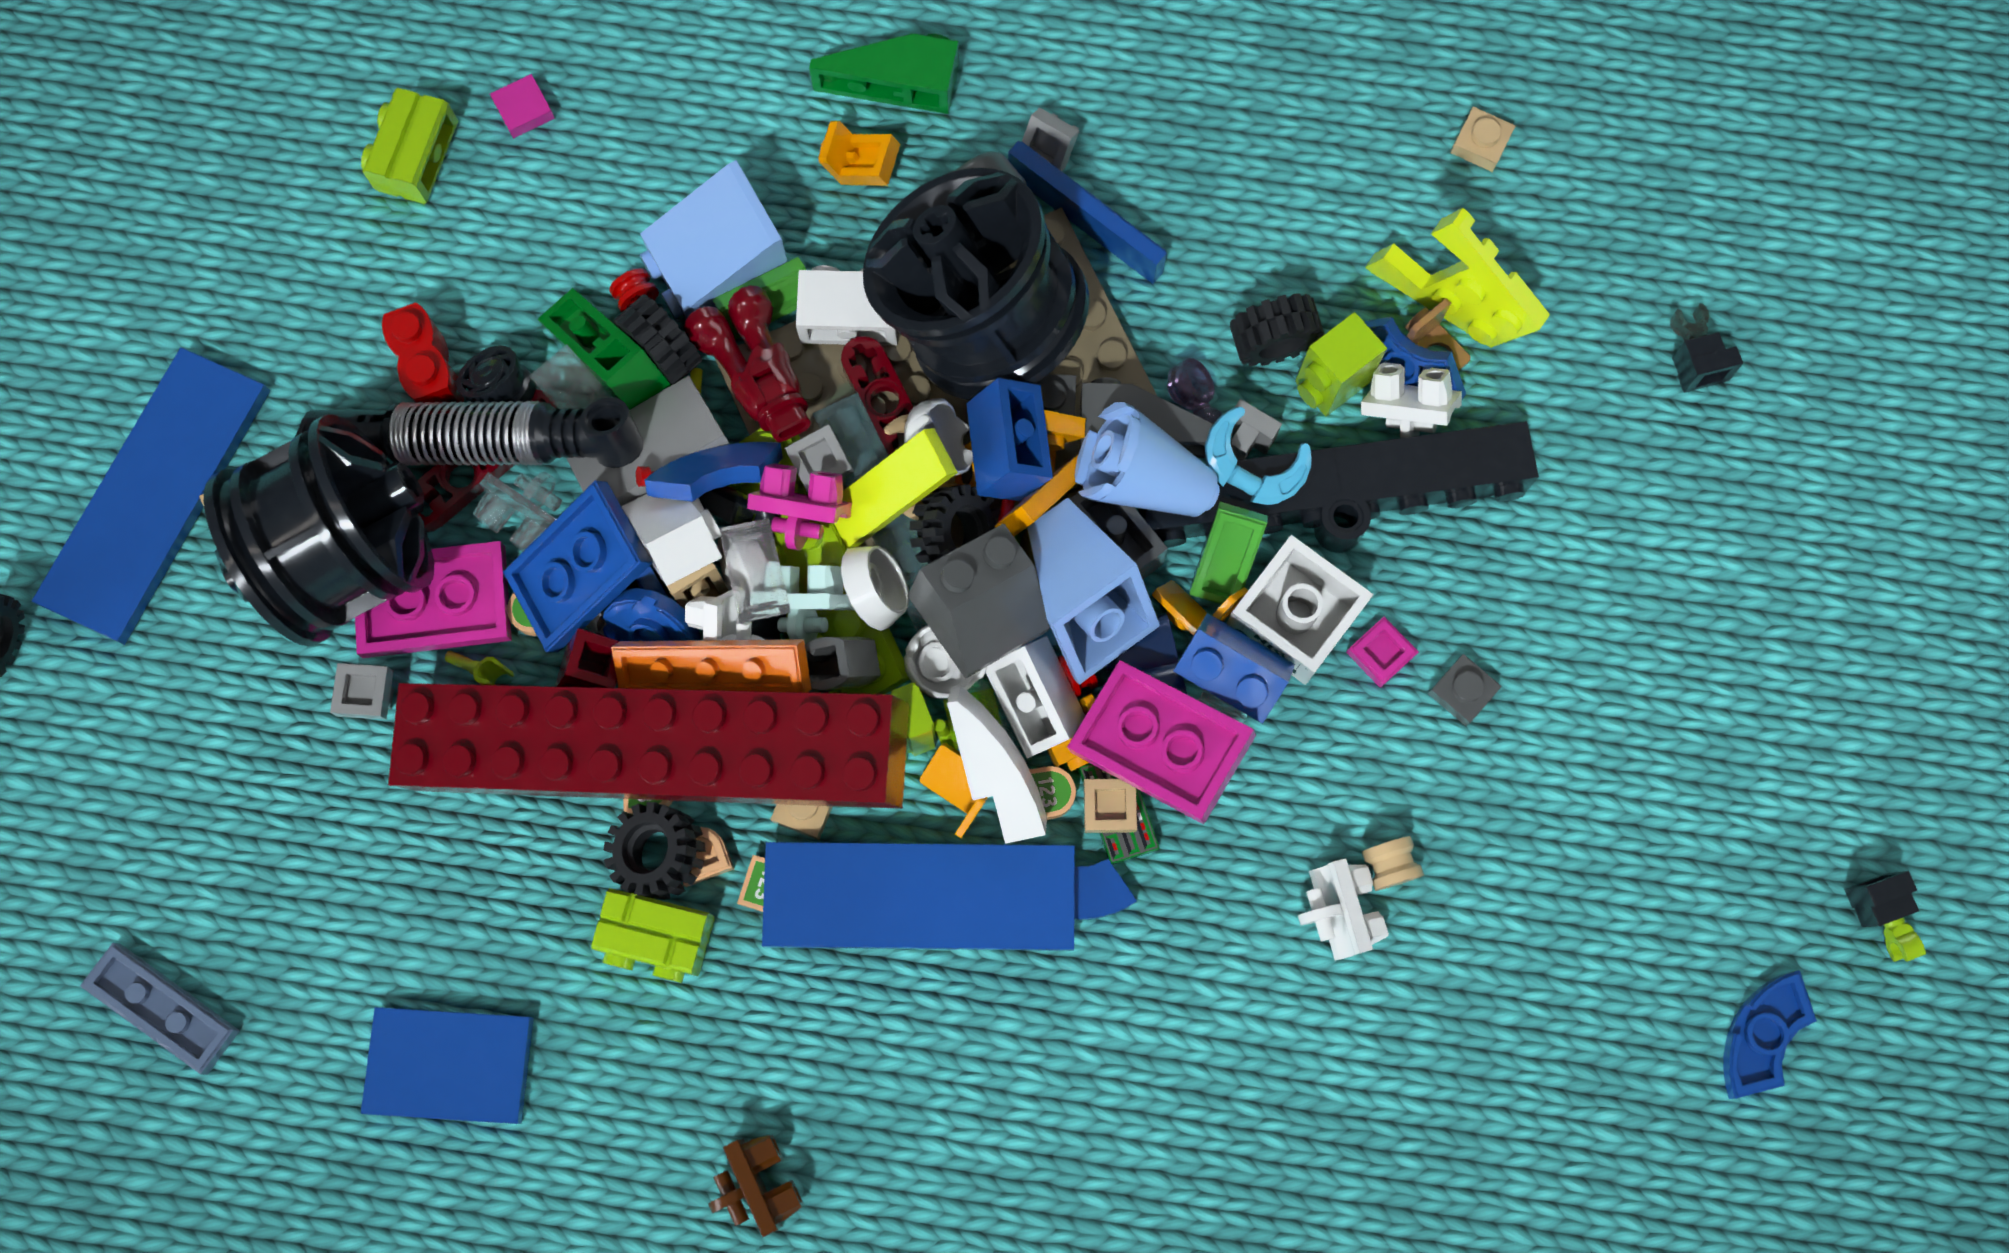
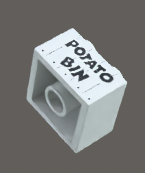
(1300, 607)

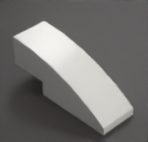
(996, 768)

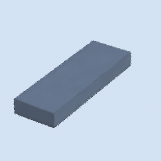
(160, 1008)

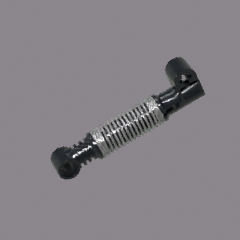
(518, 430)

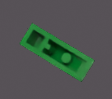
(897, 71)
(604, 349)

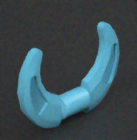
(1264, 491)

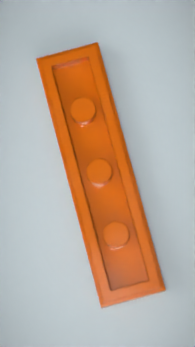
(713, 665)

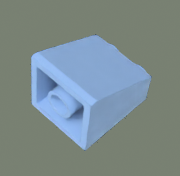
(711, 242)
(1088, 590)

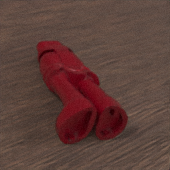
(767, 381)

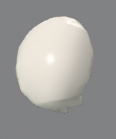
(950, 429)
(932, 667)

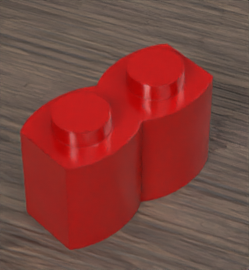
(420, 355)

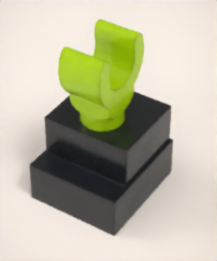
(1886, 902)

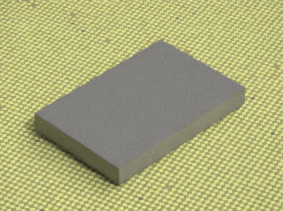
(670, 427)

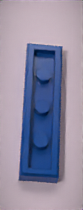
(1089, 213)

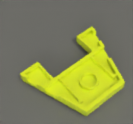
(1482, 296)

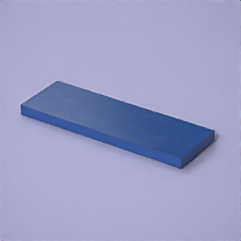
(151, 496)
(919, 896)

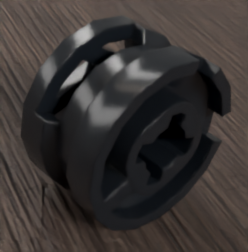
(496, 377)

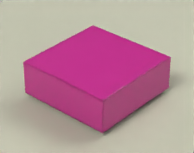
(522, 106)
(1382, 652)

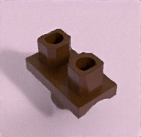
(766, 1207)

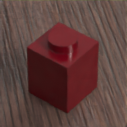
(588, 662)

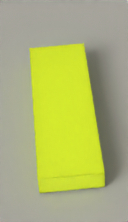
(894, 486)

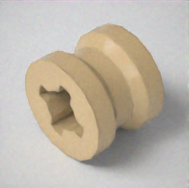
(1393, 863)

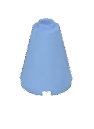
(1142, 466)

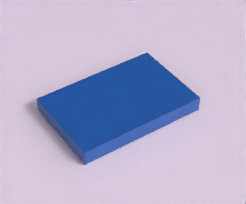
(577, 566)
(447, 1065)

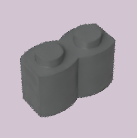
(841, 663)

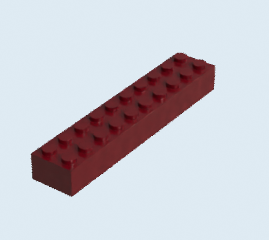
(652, 744)

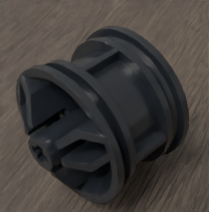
(954, 250)
(319, 530)

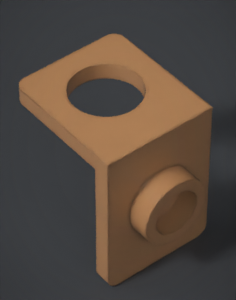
(1426, 331)

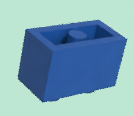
(1009, 440)
(1235, 668)

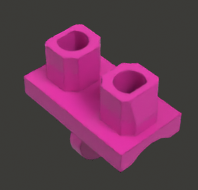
(821, 504)

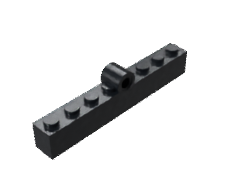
(1376, 478)

